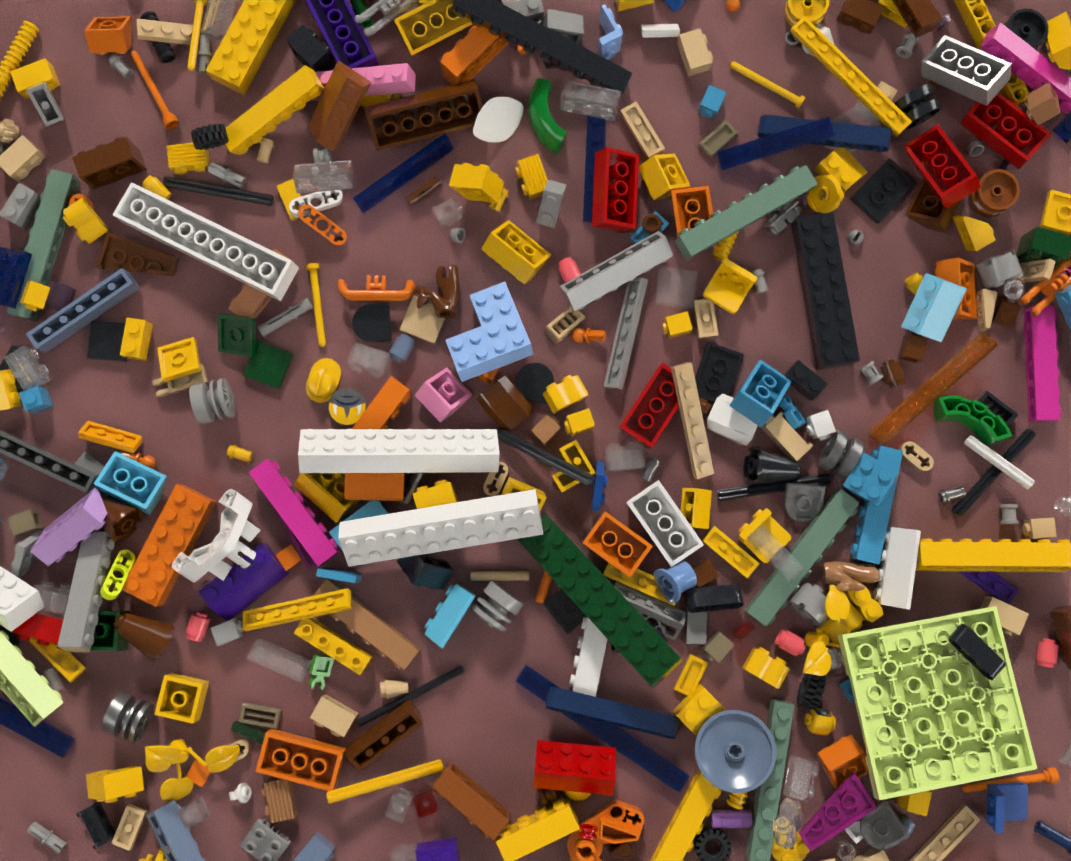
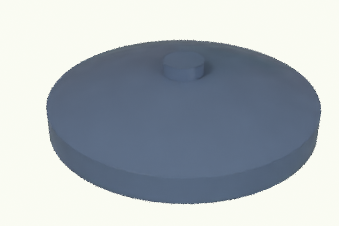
(735, 751)

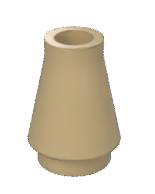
(393, 688)

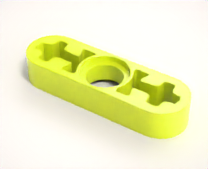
(119, 582)

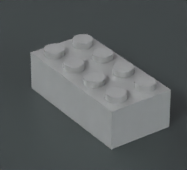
(966, 70)

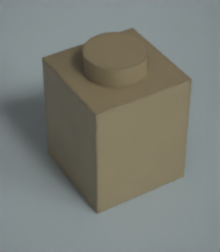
(25, 522)
(717, 647)

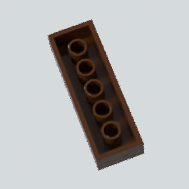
(424, 115)

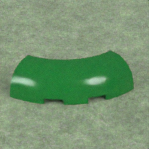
(542, 122)
(973, 415)

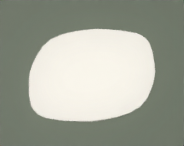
(498, 119)

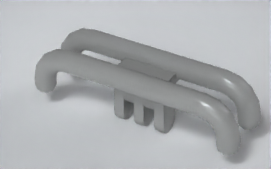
(390, 9)

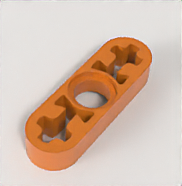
(313, 212)

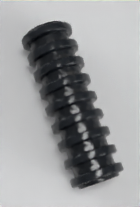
(162, 49)

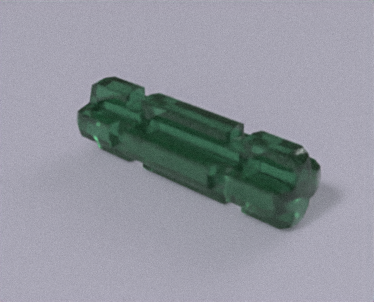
(248, 732)

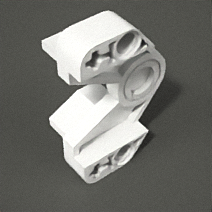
(225, 544)

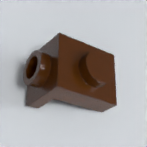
(1006, 311)

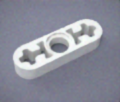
(330, 202)

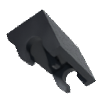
(97, 824)

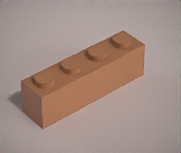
(250, 300)

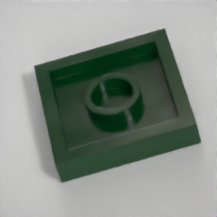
(236, 334)
(268, 365)

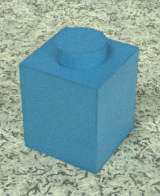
(711, 102)
(35, 399)

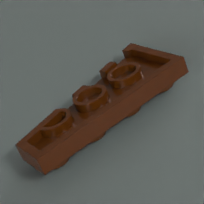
(134, 257)

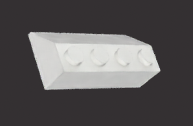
(665, 523)
(897, 567)

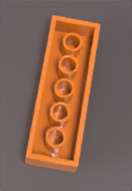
(173, 533)

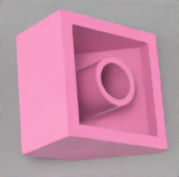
(443, 394)

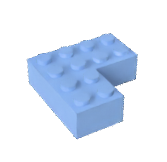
(498, 339)

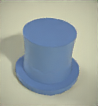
(675, 580)

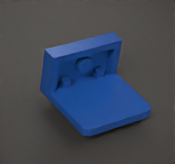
(1005, 803)

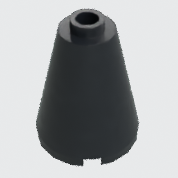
(768, 467)

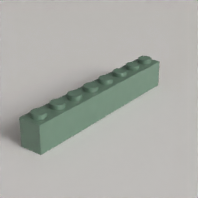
(746, 212)
(46, 234)
(807, 551)
(768, 794)

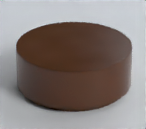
(651, 223)

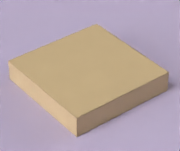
(422, 322)

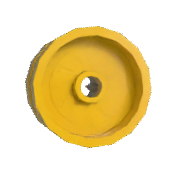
(812, 9)

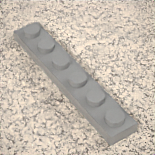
(625, 334)

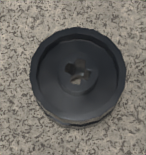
(1029, 26)
(918, 105)

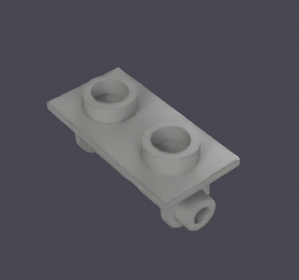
(776, 220)

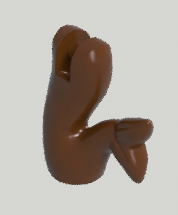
(444, 306)

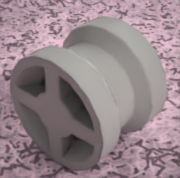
(322, 155)

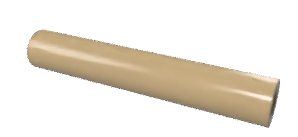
(500, 575)

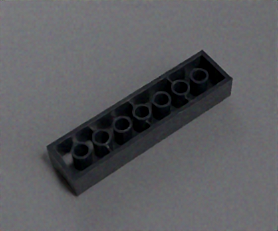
(825, 291)

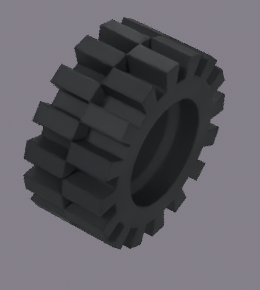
(209, 136)
(811, 690)
(707, 835)

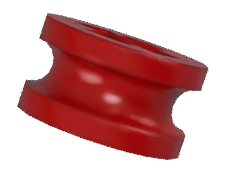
(588, 831)

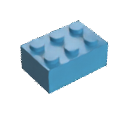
(760, 393)

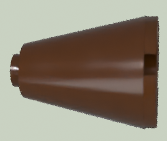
(120, 518)
(144, 634)

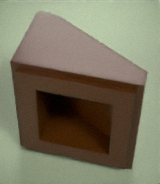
(621, 849)

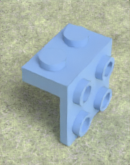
(611, 42)

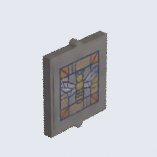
(411, 484)

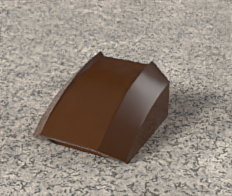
(505, 403)

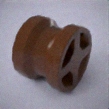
(547, 795)

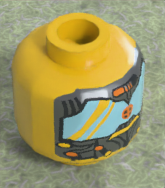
(820, 721)

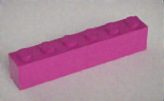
(1028, 63)
(1042, 365)
(294, 512)

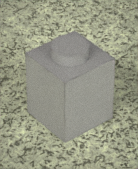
(227, 631)

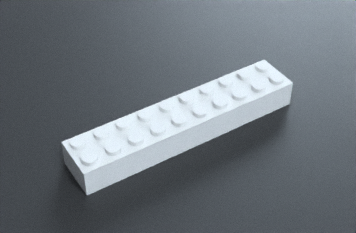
(206, 241)
(398, 450)
(441, 528)

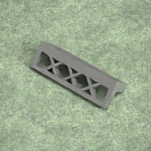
(652, 608)

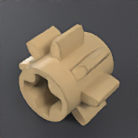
(8, 131)

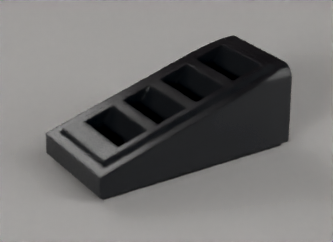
(1011, 414)

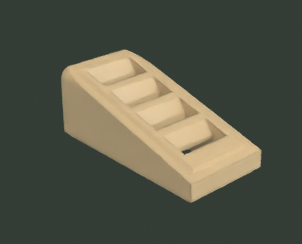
(985, 308)
(553, 335)

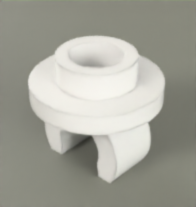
(242, 793)

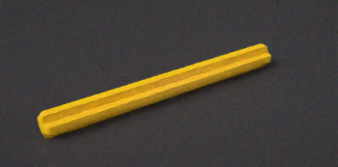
(384, 781)

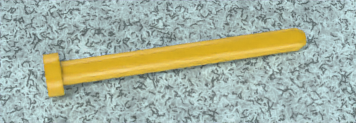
(195, 33)
(768, 84)
(312, 268)

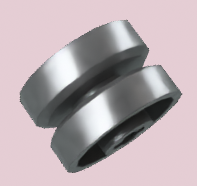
(840, 454)

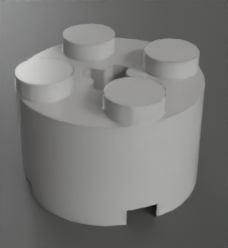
(999, 269)
(810, 603)

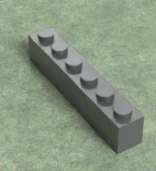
(47, 462)

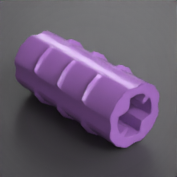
(731, 818)

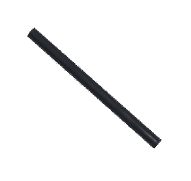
(411, 695)

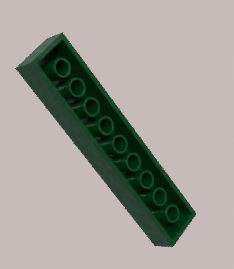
(602, 603)

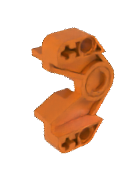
(611, 829)

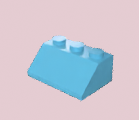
(933, 307)
(131, 483)
(449, 614)

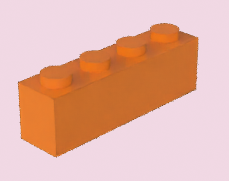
(384, 406)

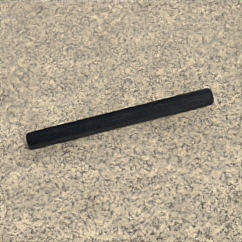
(219, 191)
(545, 457)
(992, 474)
(753, 490)

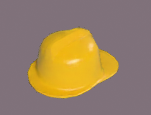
(323, 380)

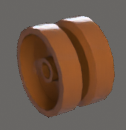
(997, 193)

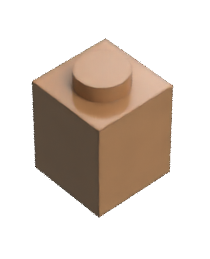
(546, 429)

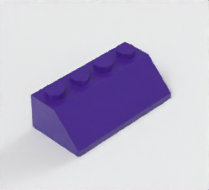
(244, 585)

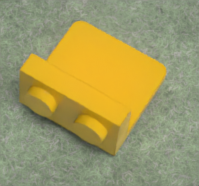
(729, 286)
(775, 529)

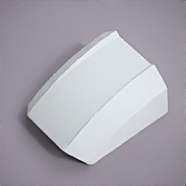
(729, 422)

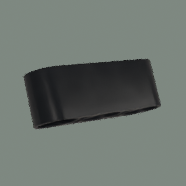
(714, 598)
(976, 651)

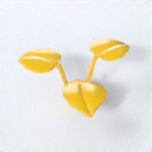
(818, 660)
(161, 757)

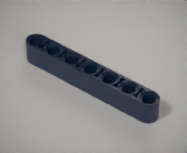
(845, 135)
(612, 712)

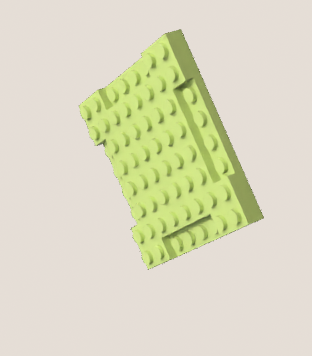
(929, 711)

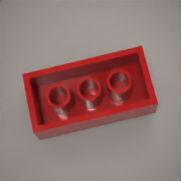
(1006, 129)
(942, 166)
(615, 190)
(652, 408)
(575, 767)

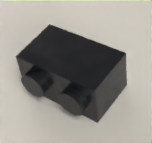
(805, 380)

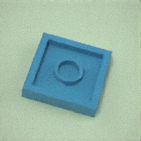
(339, 575)

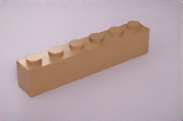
(373, 629)

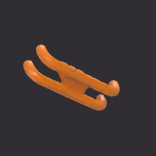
(1049, 288)
(377, 291)

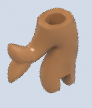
(849, 575)

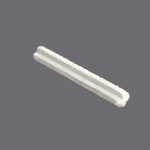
(998, 461)

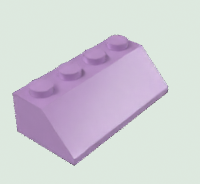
(70, 528)

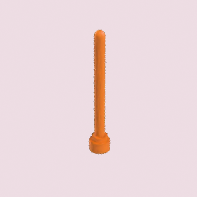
(169, 119)
(1049, 775)

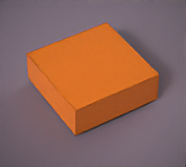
(288, 557)
(198, 773)

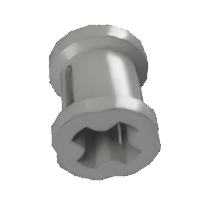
(906, 45)
(871, 373)
(1009, 514)

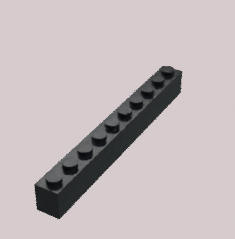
(543, 42)

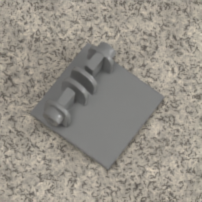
(264, 842)

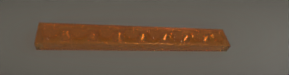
(932, 389)

